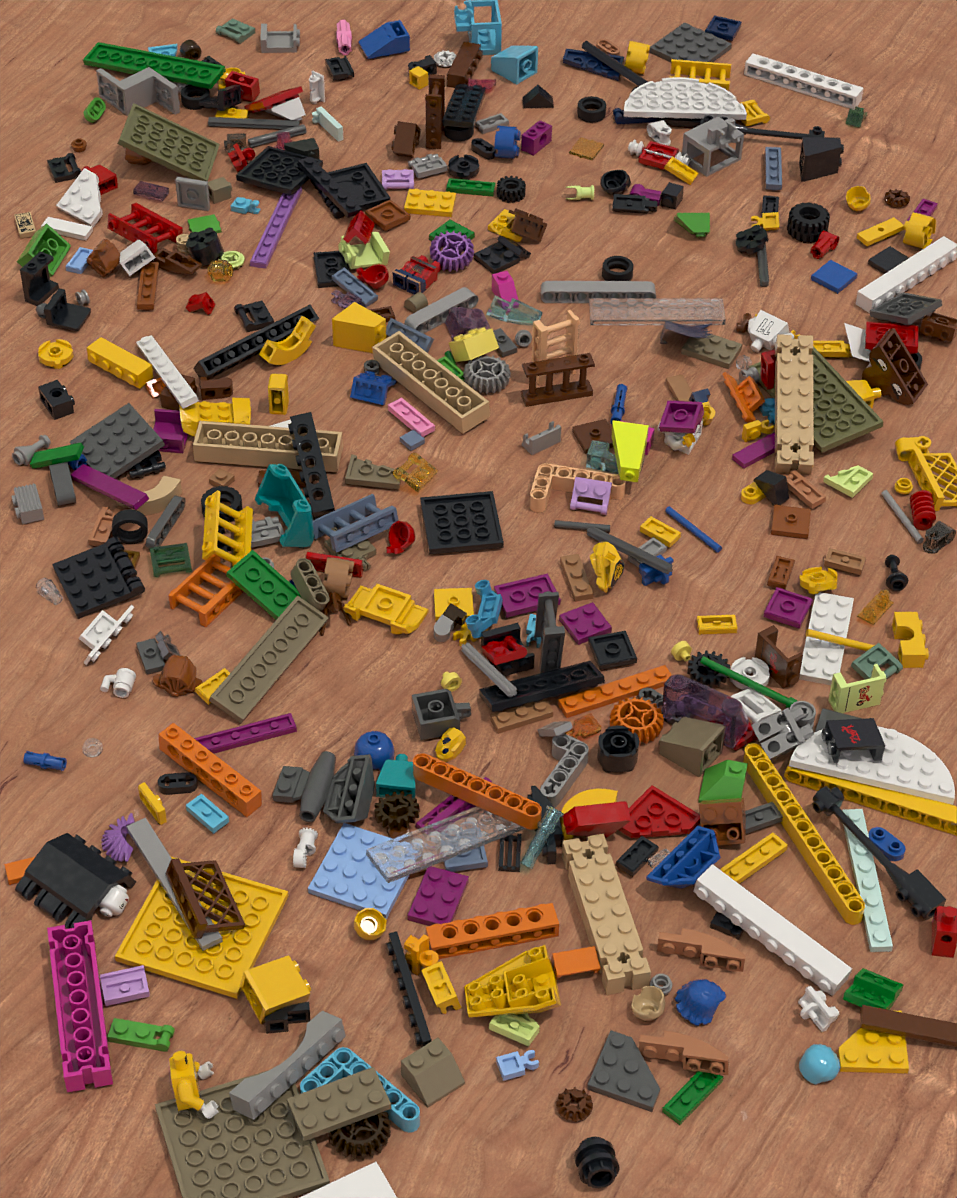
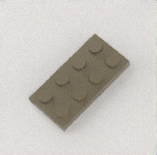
(338, 1104)

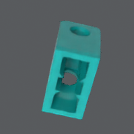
(397, 777)

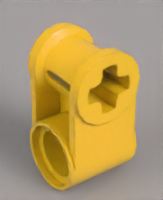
(905, 446)

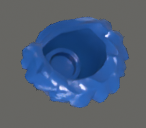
(699, 1001)

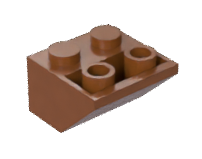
(725, 818)

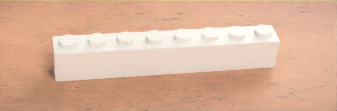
(907, 274)
(772, 930)

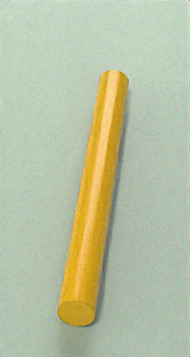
(838, 640)

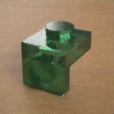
(856, 116)

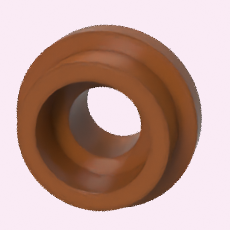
(79, 145)

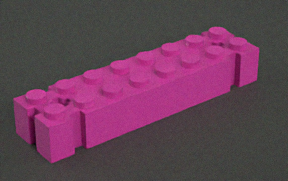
(79, 1006)

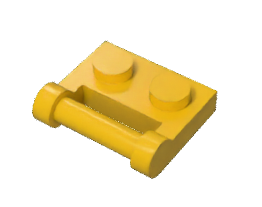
(753, 118)

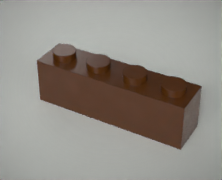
(464, 64)

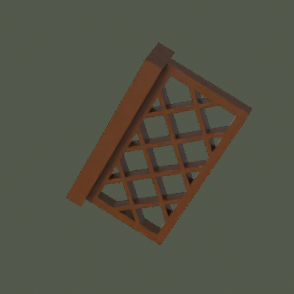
(189, 899)

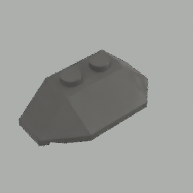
(351, 791)

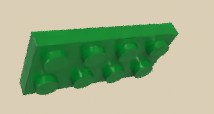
(263, 584)

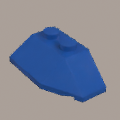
(687, 860)

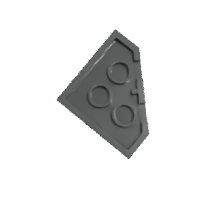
(624, 1073)

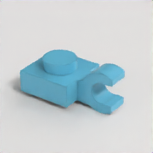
(244, 205)

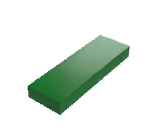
(471, 187)
(57, 455)
(691, 1096)

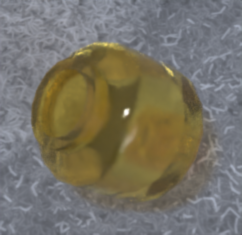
(220, 270)

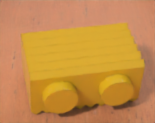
(278, 394)

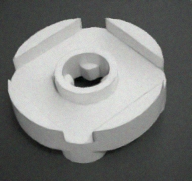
(756, 666)

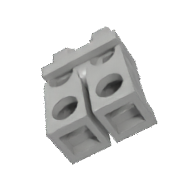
(781, 733)

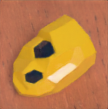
(450, 745)

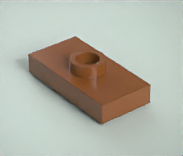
(781, 572)

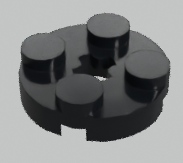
(463, 167)
(744, 238)

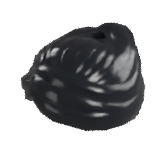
(615, 181)

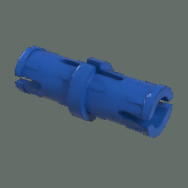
(45, 760)

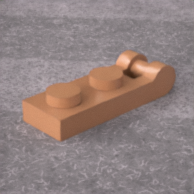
(804, 489)
(103, 527)

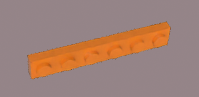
(613, 691)

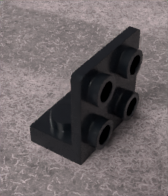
(226, 98)

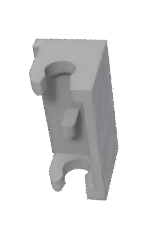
(542, 440)

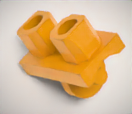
(419, 953)

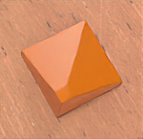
(155, 387)

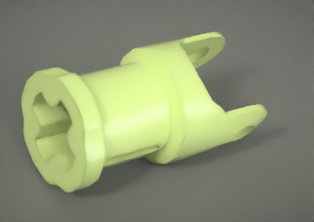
(582, 192)

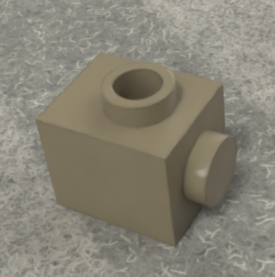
(219, 190)

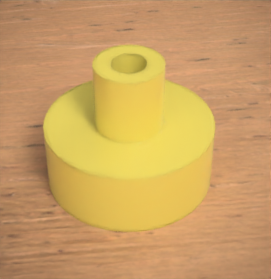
(681, 651)
(451, 681)

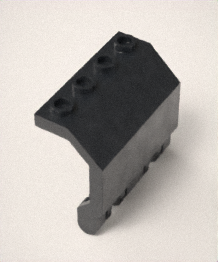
(71, 879)

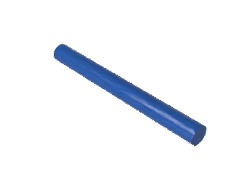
(693, 529)

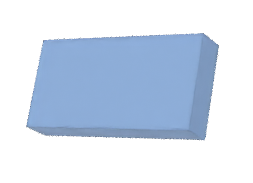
(78, 262)

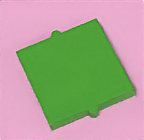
(202, 223)

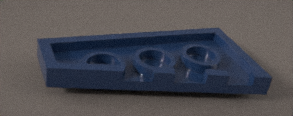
(587, 62)

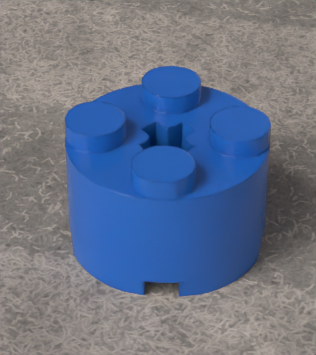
(506, 142)

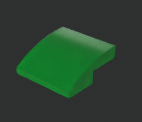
(873, 990)

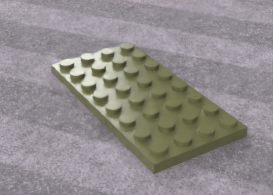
(837, 408)

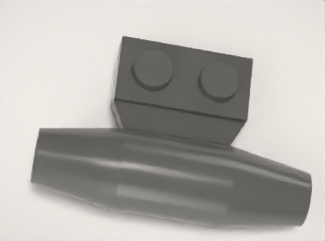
(310, 786)

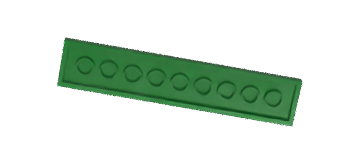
(170, 67)

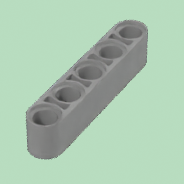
(437, 312)

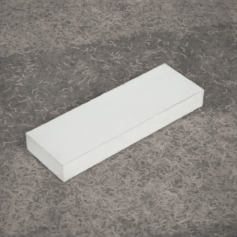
(69, 228)

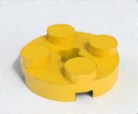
(55, 353)
(818, 580)

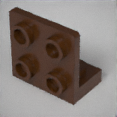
(530, 227)

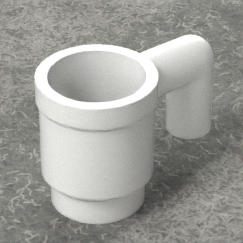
(122, 680)

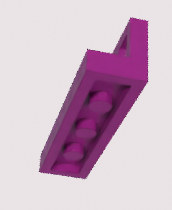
(448, 810)

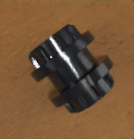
(596, 1162)

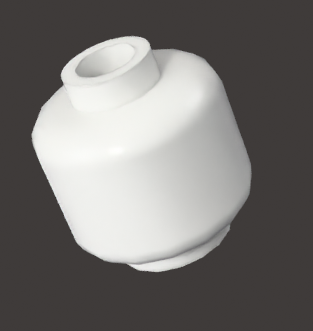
(114, 901)

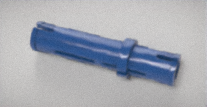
(620, 393)

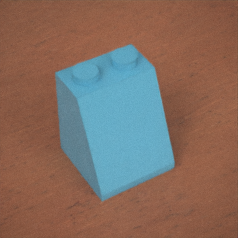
(516, 63)

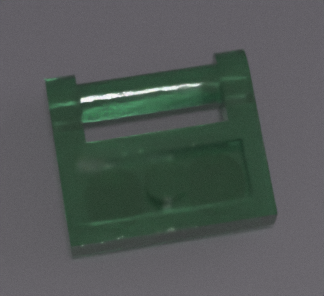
(169, 555)

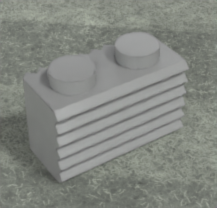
(28, 504)

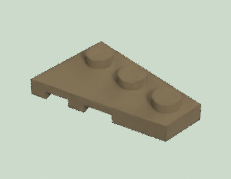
(368, 474)

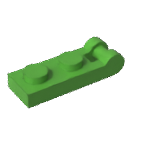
(140, 1034)

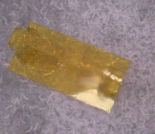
(876, 607)

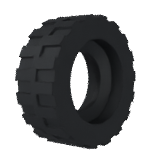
(228, 495)

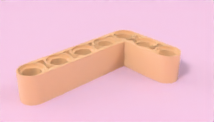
(563, 478)

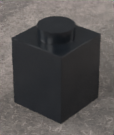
(672, 195)

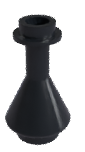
(896, 579)

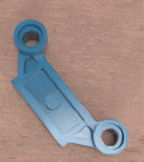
(488, 610)

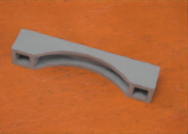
(260, 1091)

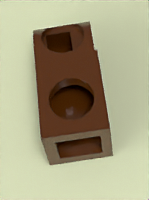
(216, 388)

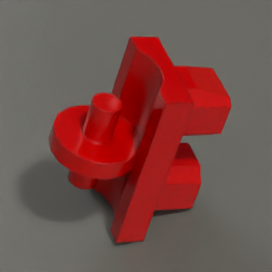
(240, 158)

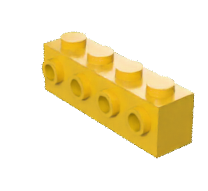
(120, 362)

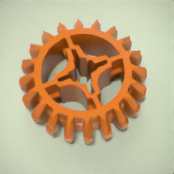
(639, 717)

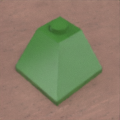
(694, 223)
(723, 781)

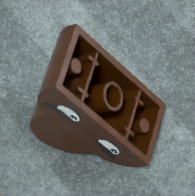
(894, 370)

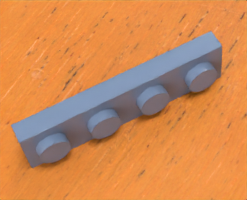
(773, 168)

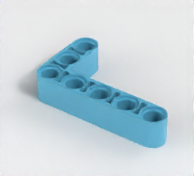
(332, 1067)

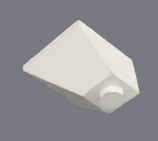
(289, 110)

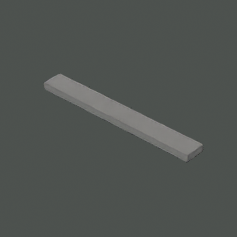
(159, 860)

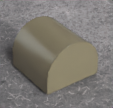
(416, 302)

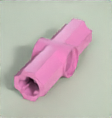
(344, 37)

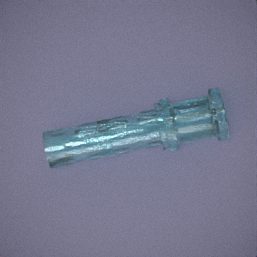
(546, 827)

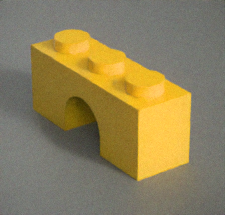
(912, 647)

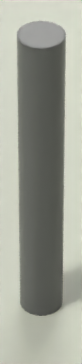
(580, 526)

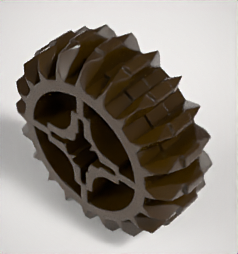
(363, 1136)

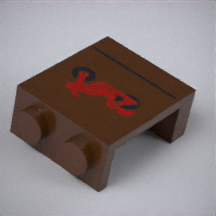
(782, 669)

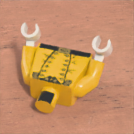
(186, 1083)

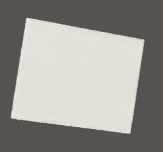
(856, 339)

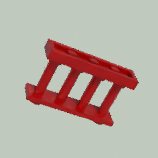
(145, 218)

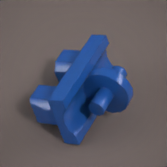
(652, 575)

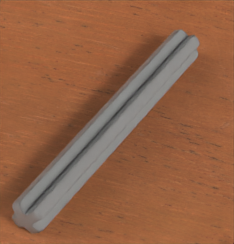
(489, 670)

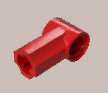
(825, 242)

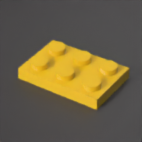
(430, 202)

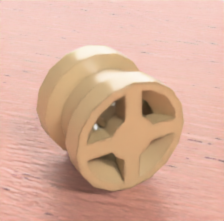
(181, 243)

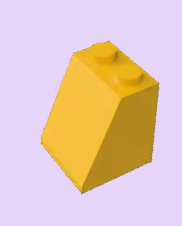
(358, 328)
(274, 986)

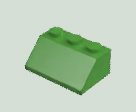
(48, 242)

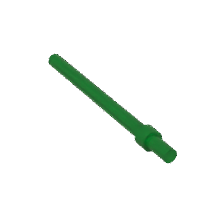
(748, 682)

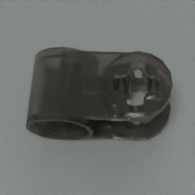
(938, 537)

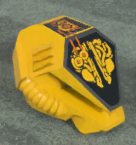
(607, 565)

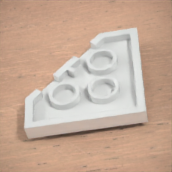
(83, 199)

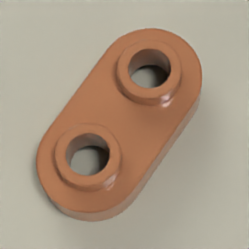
(608, 47)

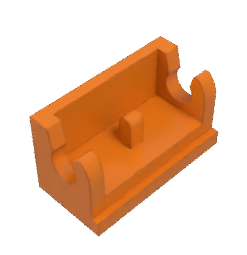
(575, 962)

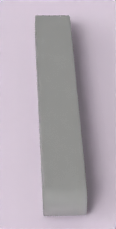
(584, 290)

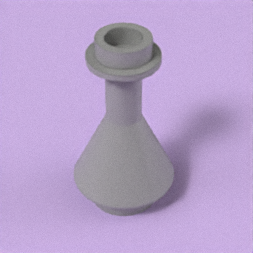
(24, 454)

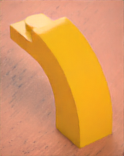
(291, 347)
(587, 797)

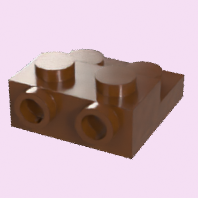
(939, 326)

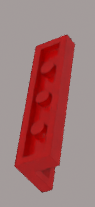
(360, 226)

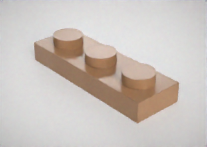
(576, 577)
(521, 716)

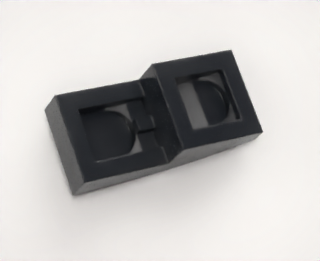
(279, 1020)

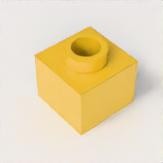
(418, 77)

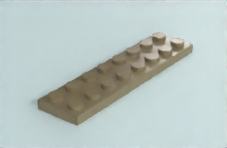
(268, 659)

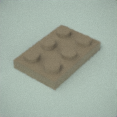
(712, 350)

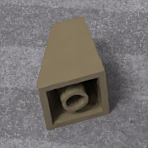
(693, 744)

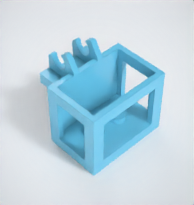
(486, 34)

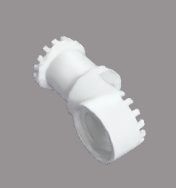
(305, 847)

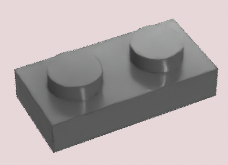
(762, 817)

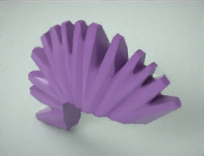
(115, 840)

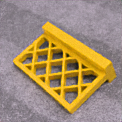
(929, 481)

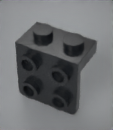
(63, 314)

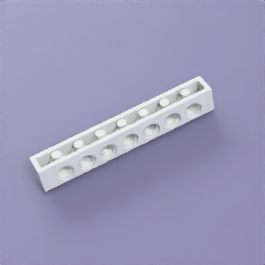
(803, 81)

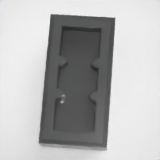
(505, 344)
(150, 656)

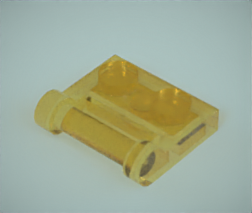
(419, 476)

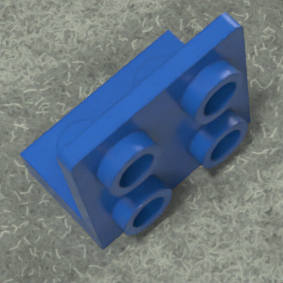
(371, 387)

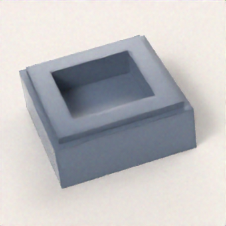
(412, 440)

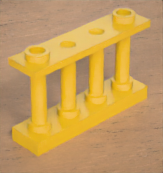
(706, 69)
(242, 530)

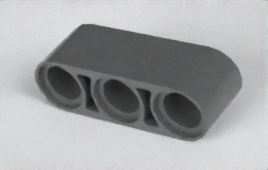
(62, 484)

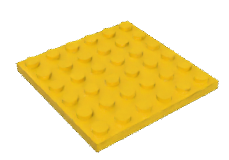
(167, 947)

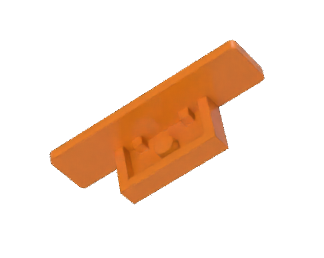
(746, 395)

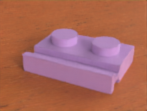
(124, 985)

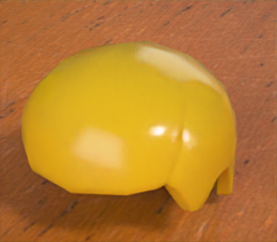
(858, 198)
(370, 924)

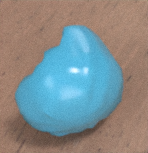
(819, 1064)

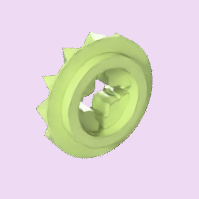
(233, 255)

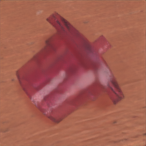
(282, 137)

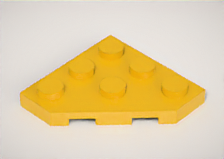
(874, 1053)

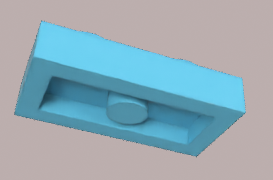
(207, 813)

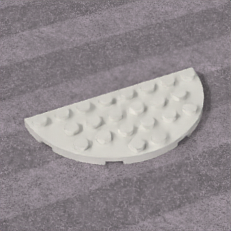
(682, 99)
(904, 768)

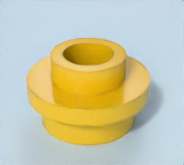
(903, 486)

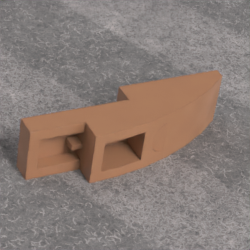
(710, 950)
(691, 1051)

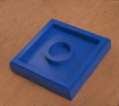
(834, 276)

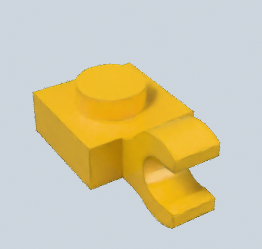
(754, 429)

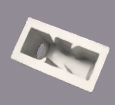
(135, 257)

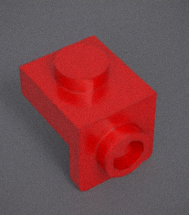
(201, 301)

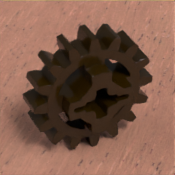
(397, 810)

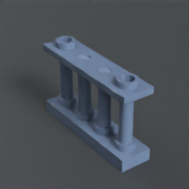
(357, 531)

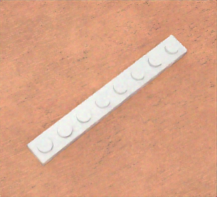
(167, 371)

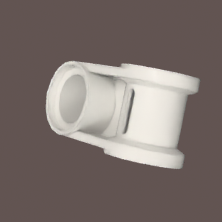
(659, 132)

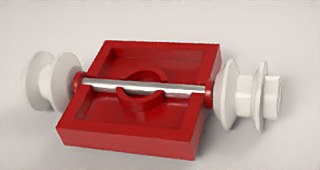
(656, 154)

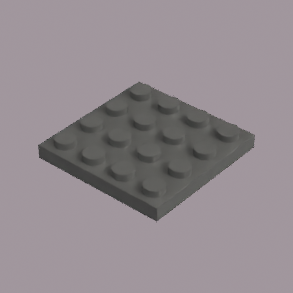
(690, 45)
(118, 442)

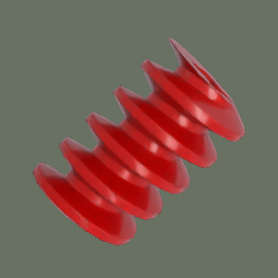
(922, 510)

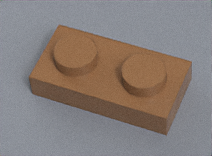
(845, 561)

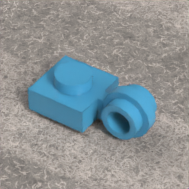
(768, 409)

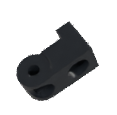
(427, 64)

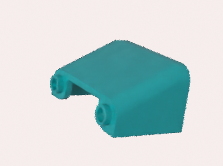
(283, 495)

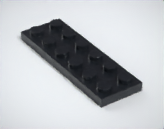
(464, 106)
(543, 685)

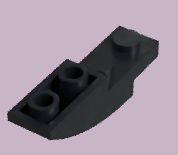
(555, 839)

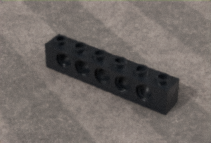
(304, 424)

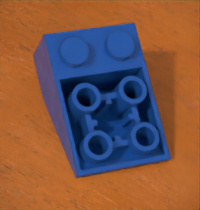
(386, 40)

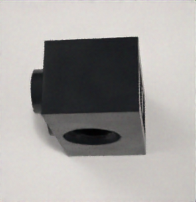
(56, 399)

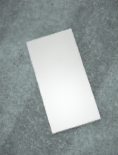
(363, 1183)

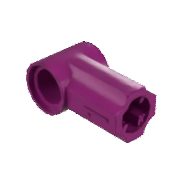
(640, 190)

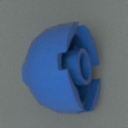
(377, 745)

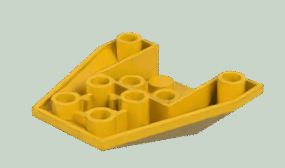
(516, 987)

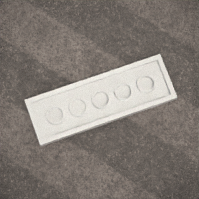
(822, 658)

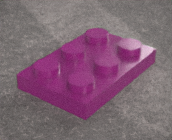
(522, 595)
(438, 897)

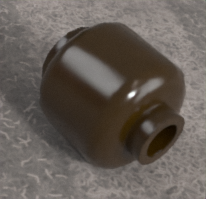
(190, 50)

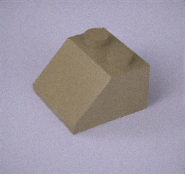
(432, 1072)

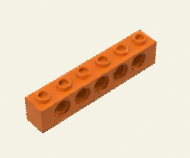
(210, 770)
(493, 931)

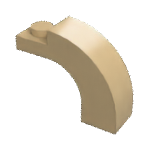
(159, 496)

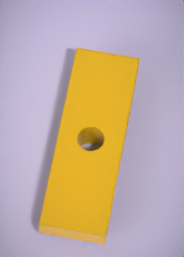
(880, 231)

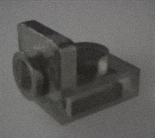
(232, 139)

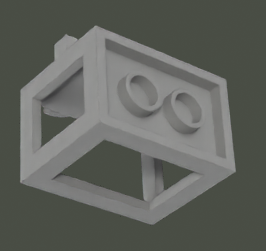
(710, 137)

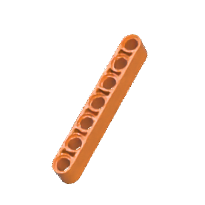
(477, 791)

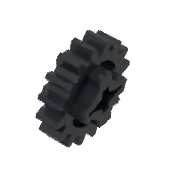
(705, 674)

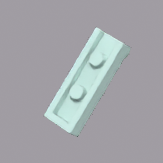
(328, 123)

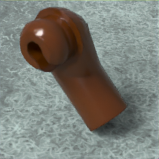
(742, 327)

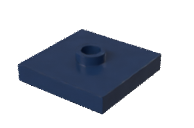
(723, 27)

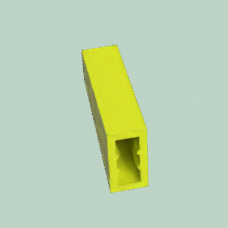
(629, 448)

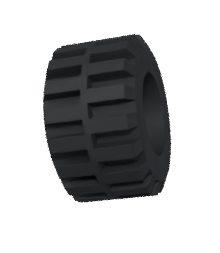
(807, 221)

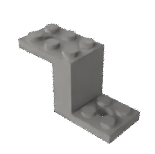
(140, 88)

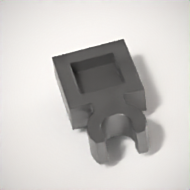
(166, 647)

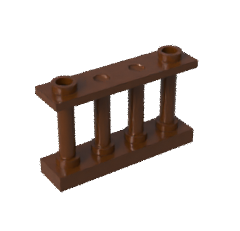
(435, 111)
(559, 392)

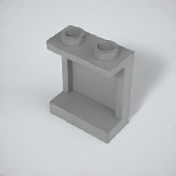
(279, 40)

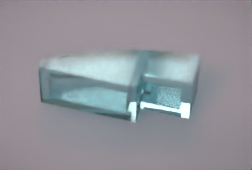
(513, 311)

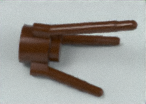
(334, 605)

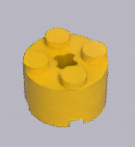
(637, 57)
(919, 230)

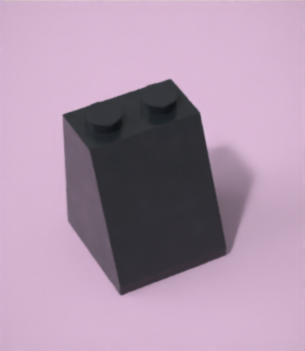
(819, 157)

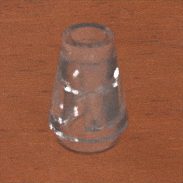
(47, 589)

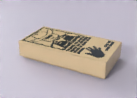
(25, 224)

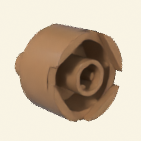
(338, 576)

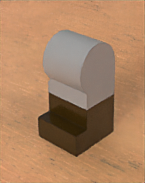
(448, 621)

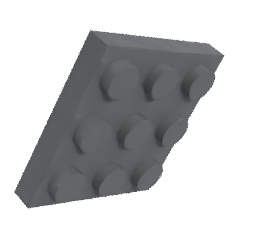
(905, 308)

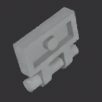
(427, 165)
(266, 531)

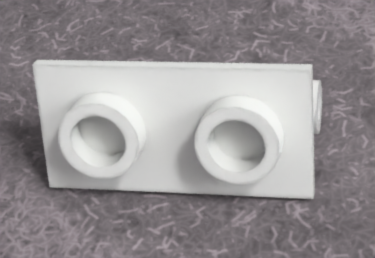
(317, 86)

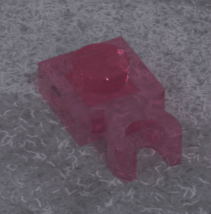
(488, 83)

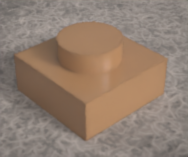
(221, 478)

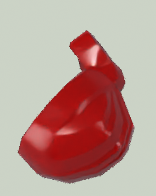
(374, 276)
(400, 537)

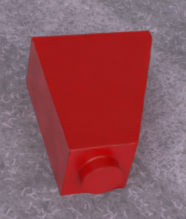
(596, 819)

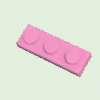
(411, 417)

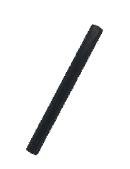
(614, 64)

